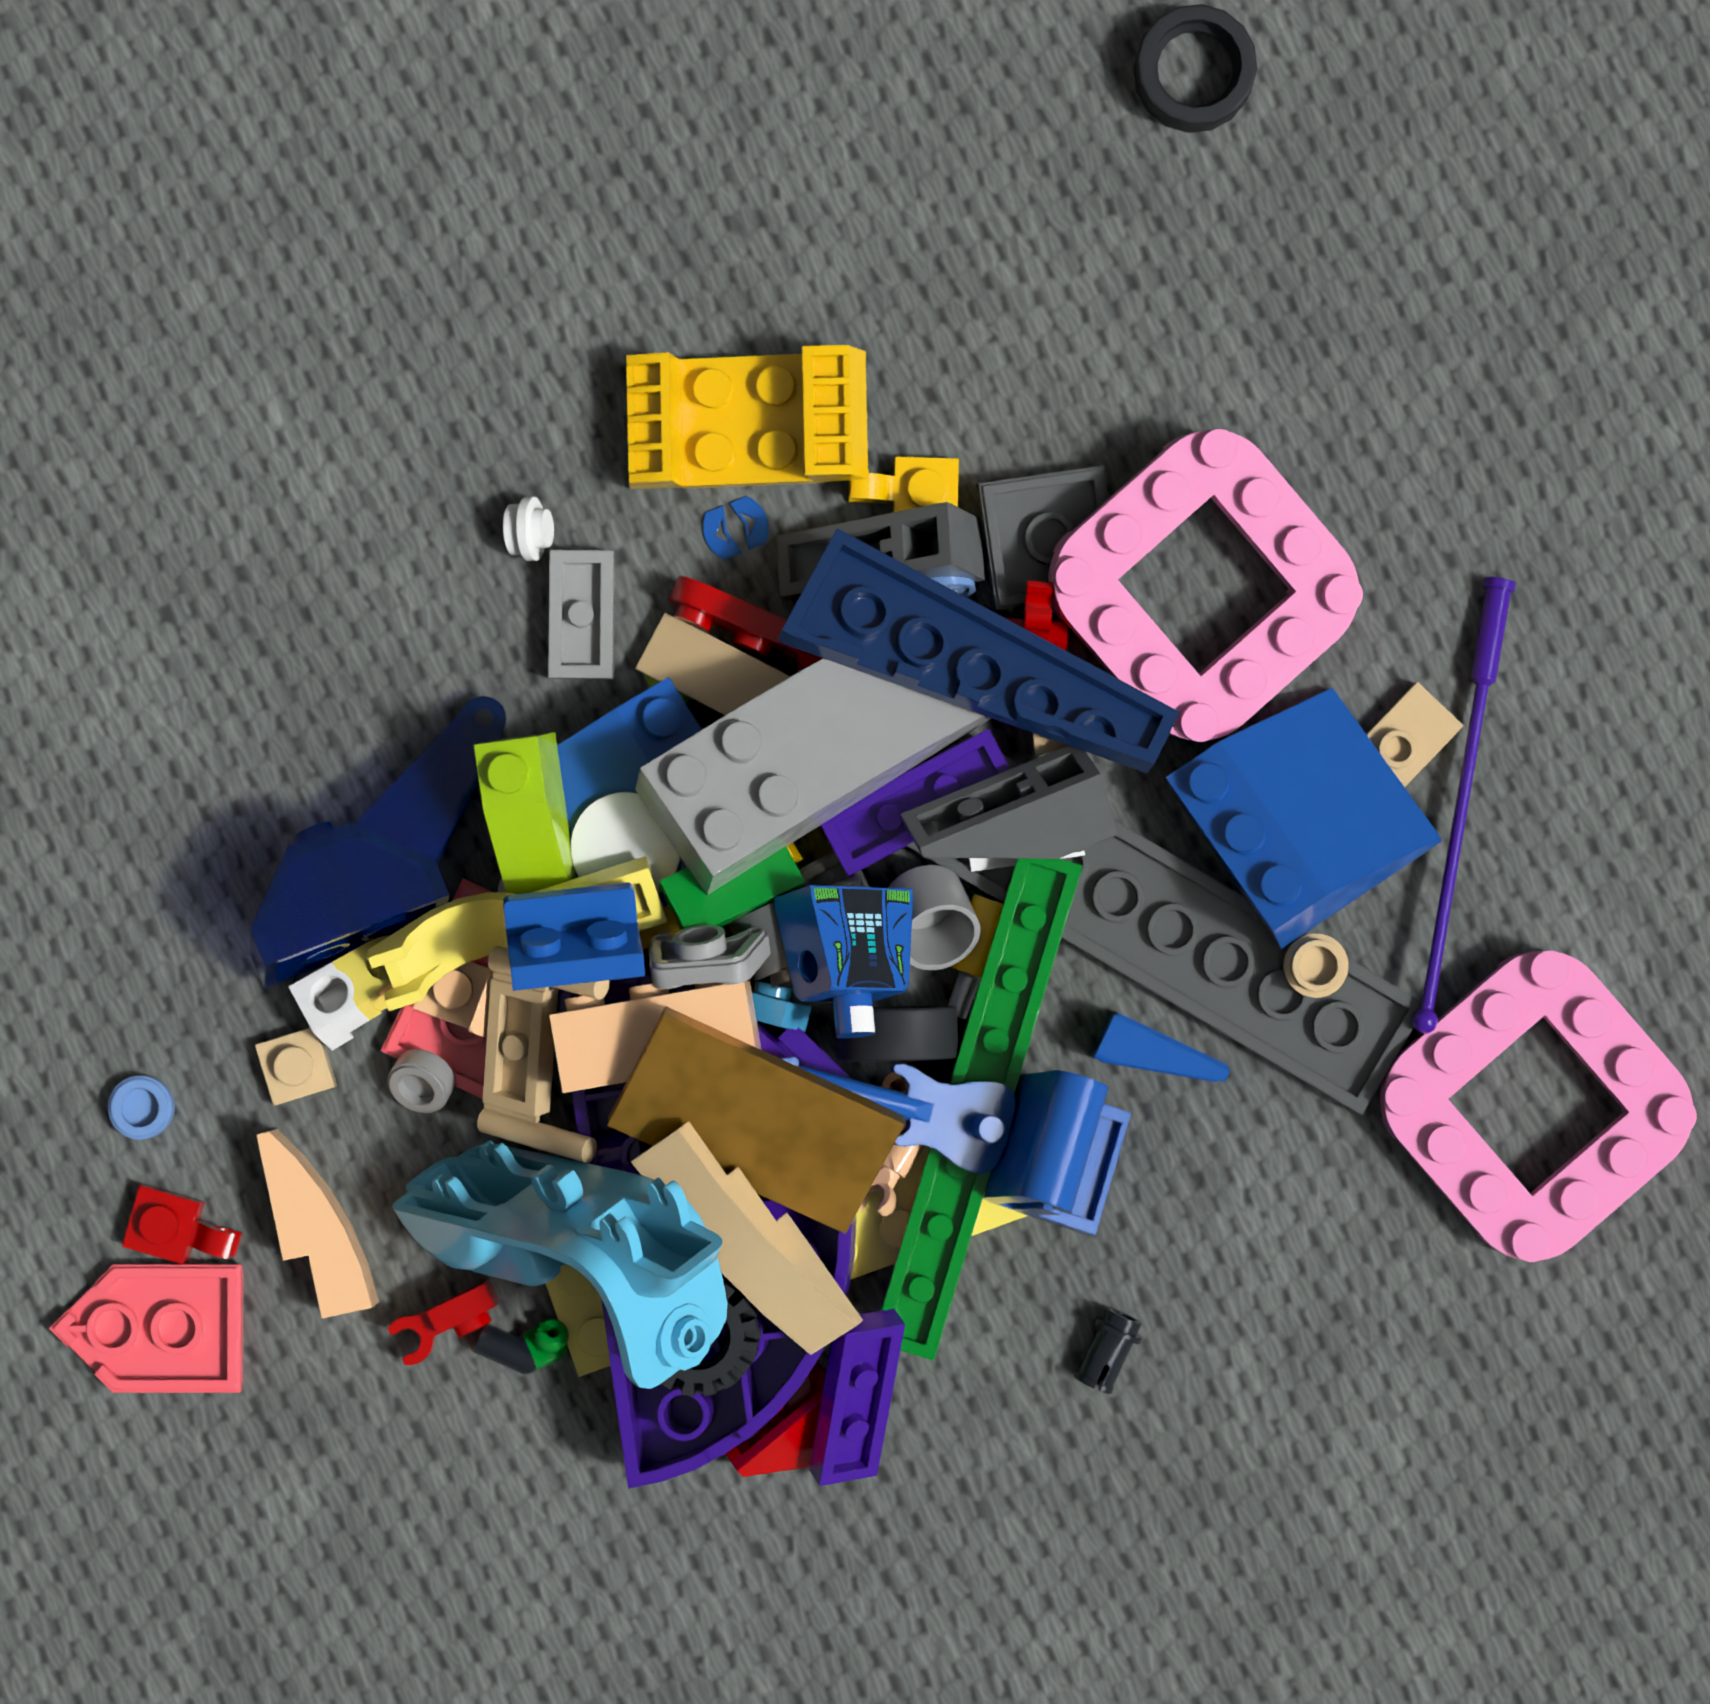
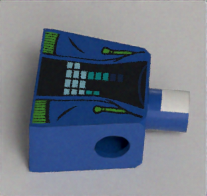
(847, 948)

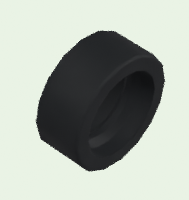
(1210, 22)
(905, 1035)

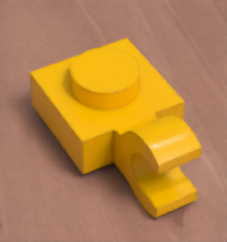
(913, 485)

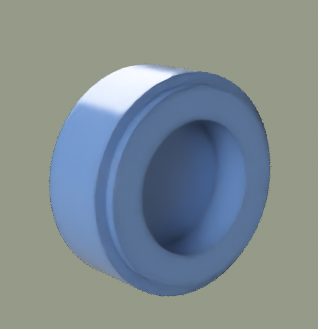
(141, 1107)

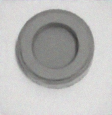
(421, 1081)

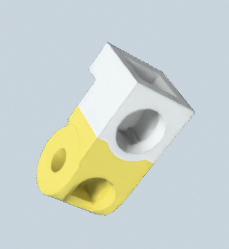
(342, 995)

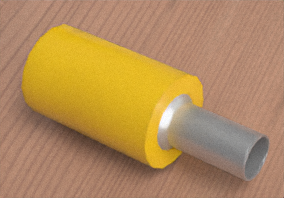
(972, 966)

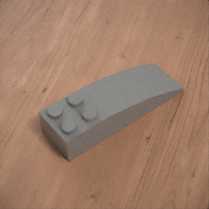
(790, 765)

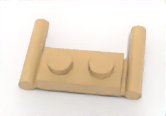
(522, 1063)

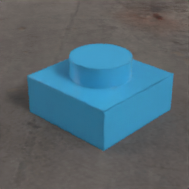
(775, 1007)

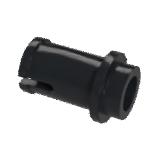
(1108, 1349)

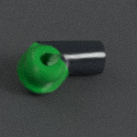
(526, 1351)

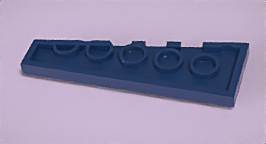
(932, 640)

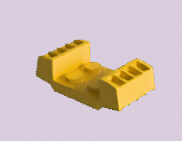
(747, 419)

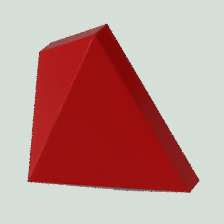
(787, 1437)

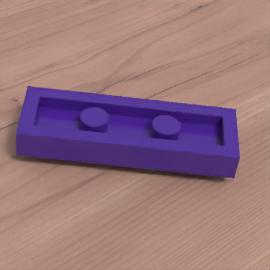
(874, 824)
(857, 1399)

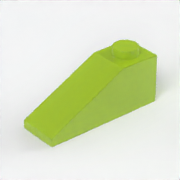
(526, 811)

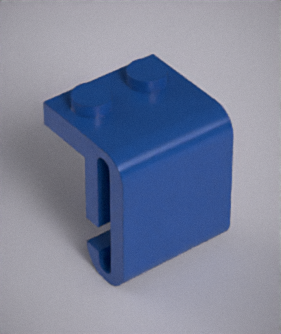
(1059, 1151)

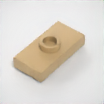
(1413, 732)

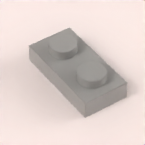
(581, 614)

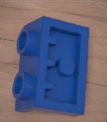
(573, 936)

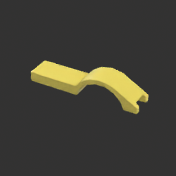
(476, 924)

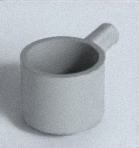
(942, 917)

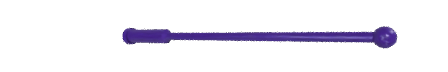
(1483, 675)

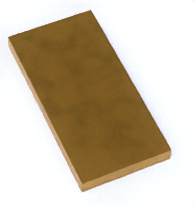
(778, 1123)

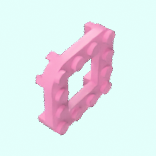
(1272, 519)
(1602, 1173)

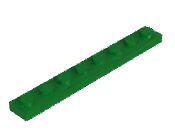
(990, 1051)

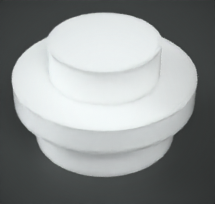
(528, 528)

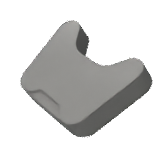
(706, 956)

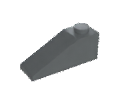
(929, 539)
(1026, 812)

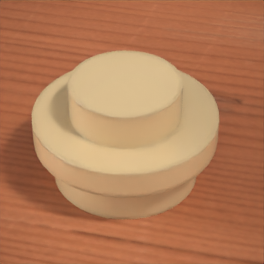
(1315, 965)

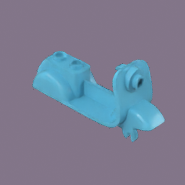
(628, 1234)

